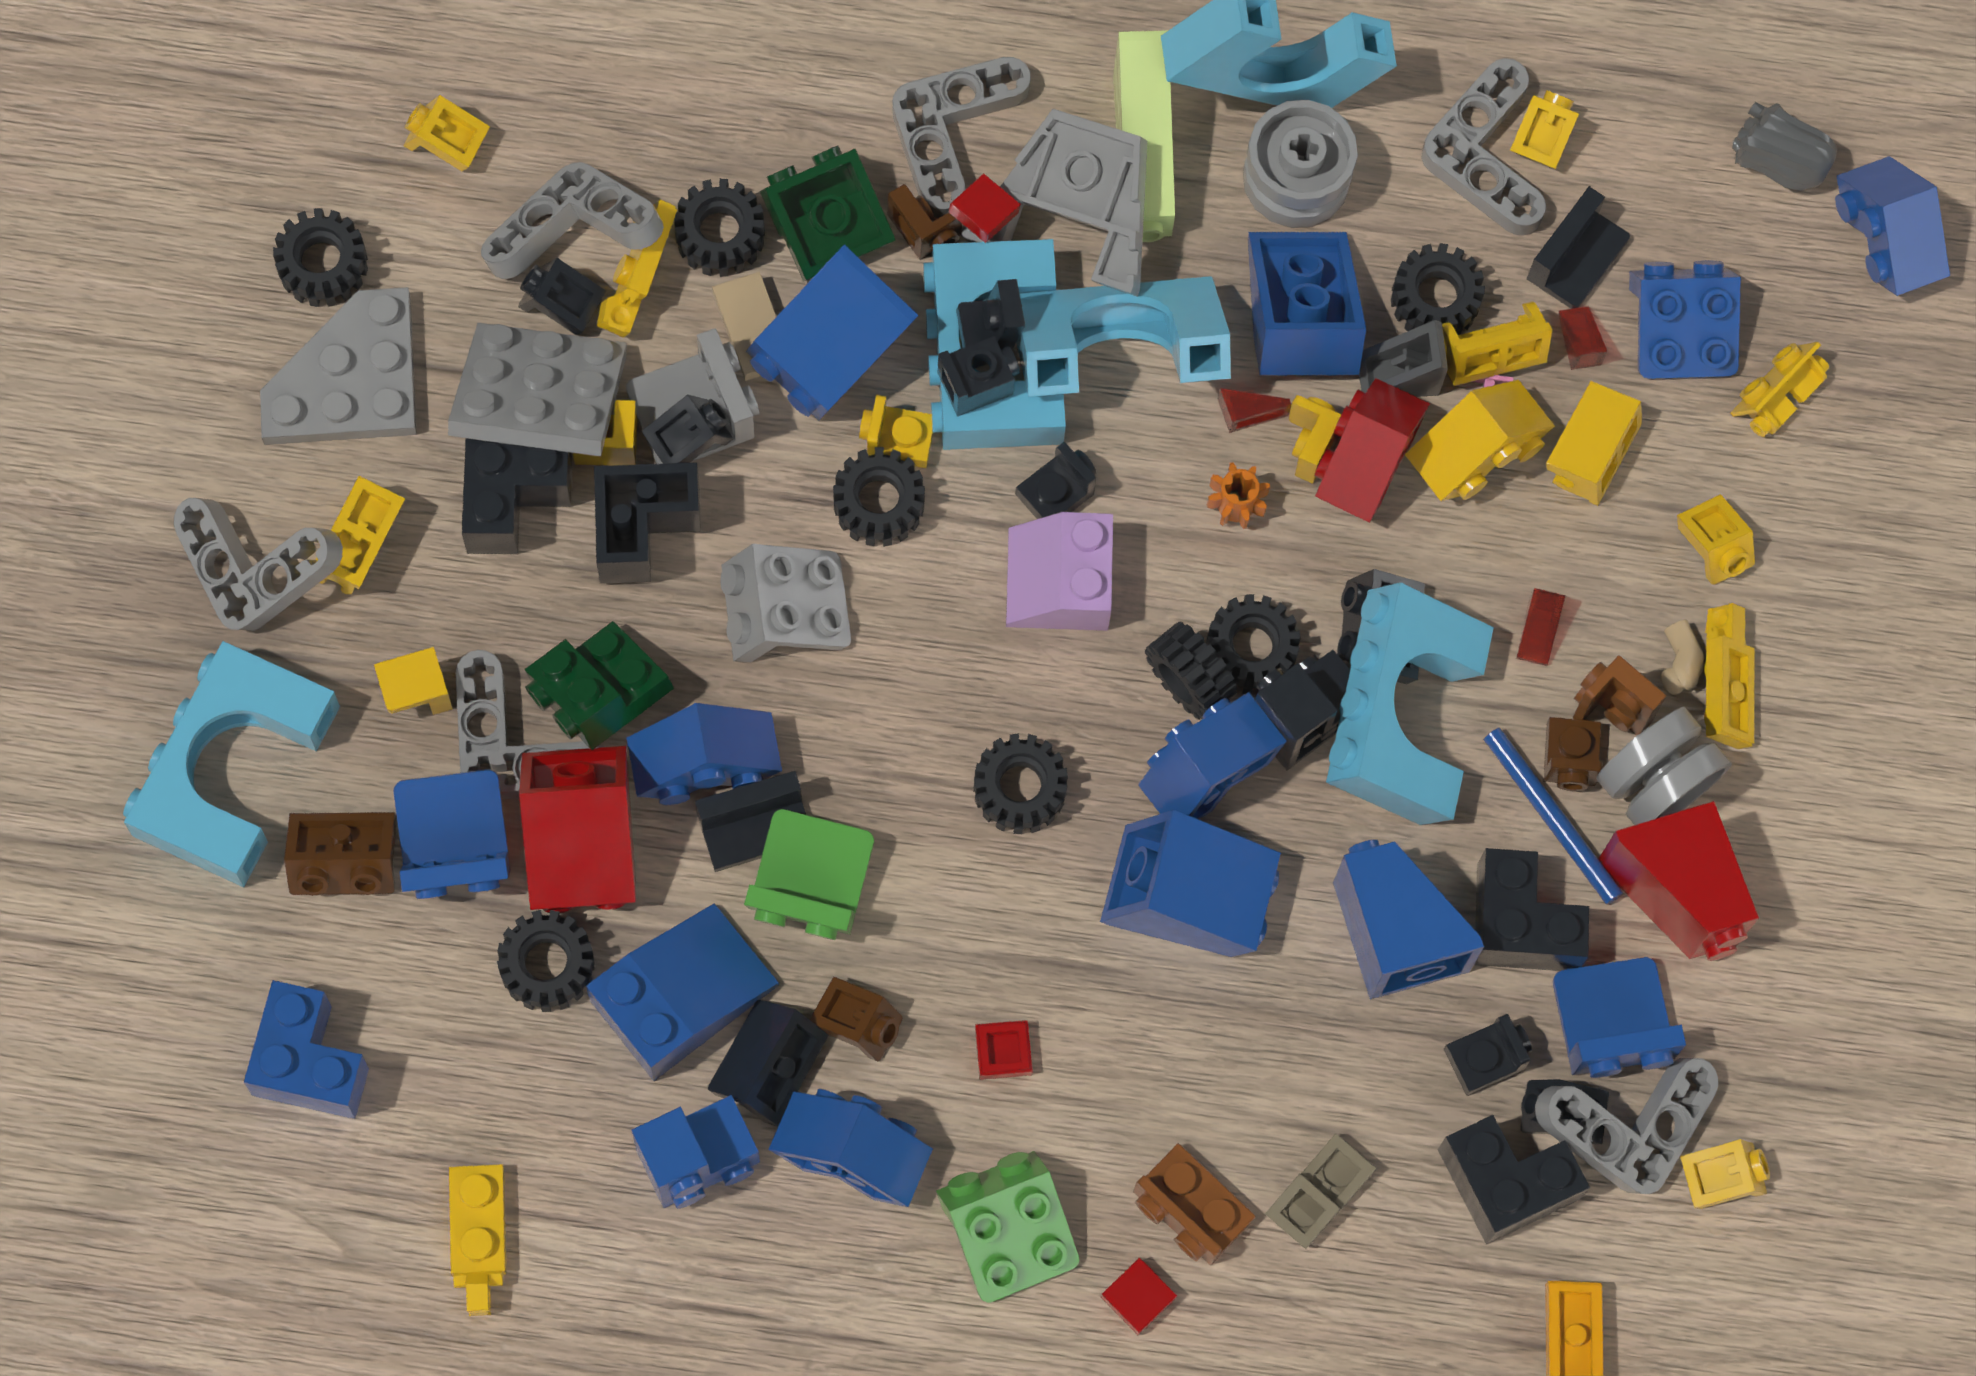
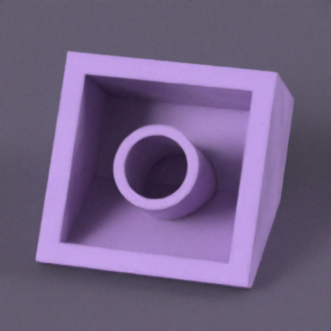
(1061, 572)

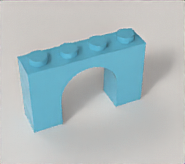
(1230, 53)
(967, 275)
(1172, 313)
(232, 693)
(1370, 748)

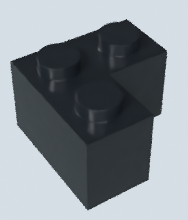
(502, 480)
(633, 505)
(1304, 704)
(1516, 926)
(1508, 1192)

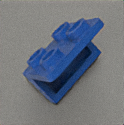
(1687, 320)
(451, 833)
(1615, 1018)

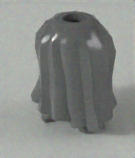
(1784, 148)

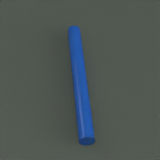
(1553, 816)

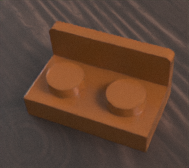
(1623, 692)
(1192, 1205)

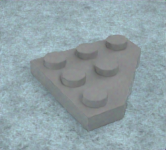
(348, 377)

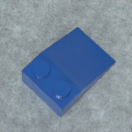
(1305, 304)
(680, 989)

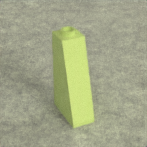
(1145, 110)

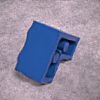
(1901, 223)
(703, 750)
(1211, 757)
(292, 1063)
(852, 1144)
(695, 1151)

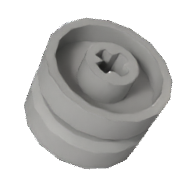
(1299, 163)
(1658, 764)

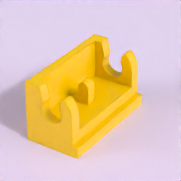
(1498, 347)
(1595, 442)
(362, 530)

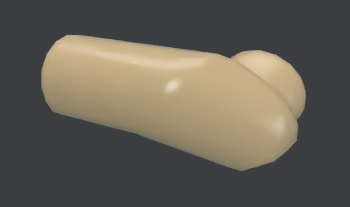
(1688, 659)

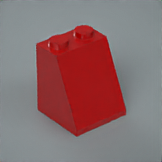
(577, 828)
(1685, 880)

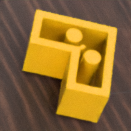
(1476, 435)

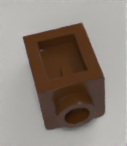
(917, 224)
(1572, 753)
(857, 1018)

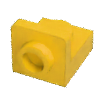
(1545, 129)
(446, 132)
(1318, 424)
(897, 430)
(1719, 538)
(1725, 1173)

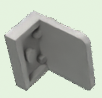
(705, 376)
(784, 600)

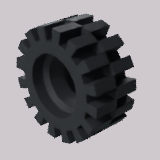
(712, 201)
(311, 232)
(1439, 265)
(879, 468)
(1258, 615)
(1190, 669)
(1027, 754)
(539, 930)

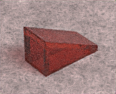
(1582, 338)
(1250, 409)
(1540, 626)

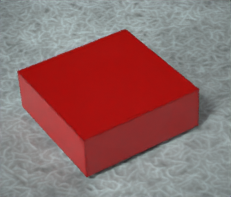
(984, 208)
(1003, 1050)
(1138, 1296)

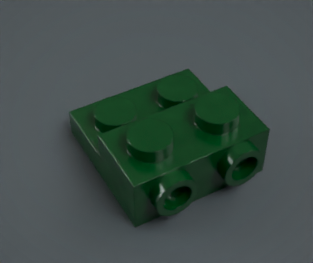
(826, 210)
(596, 684)

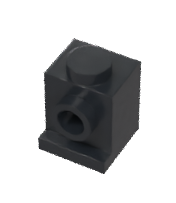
(974, 389)

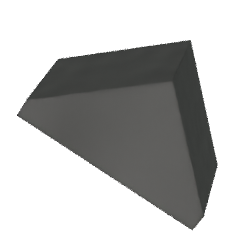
(1408, 361)

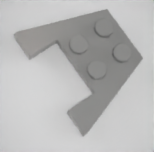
(1089, 177)

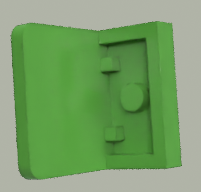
(811, 874)
(1009, 1225)

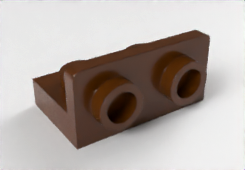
(340, 853)

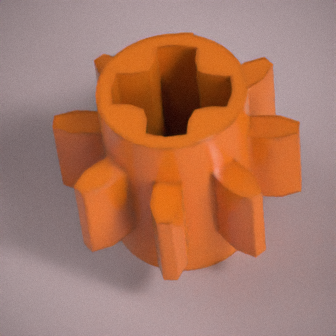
(1247, 486)

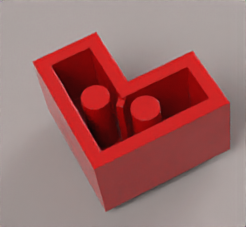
(1373, 441)

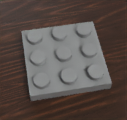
(538, 389)

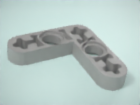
(941, 111)
(1468, 143)
(581, 192)
(243, 578)
(492, 748)
(1626, 1143)

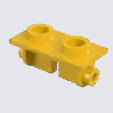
(1766, 397)

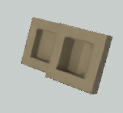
(1320, 1191)

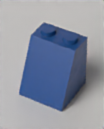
(830, 334)
(1191, 884)
(1400, 921)

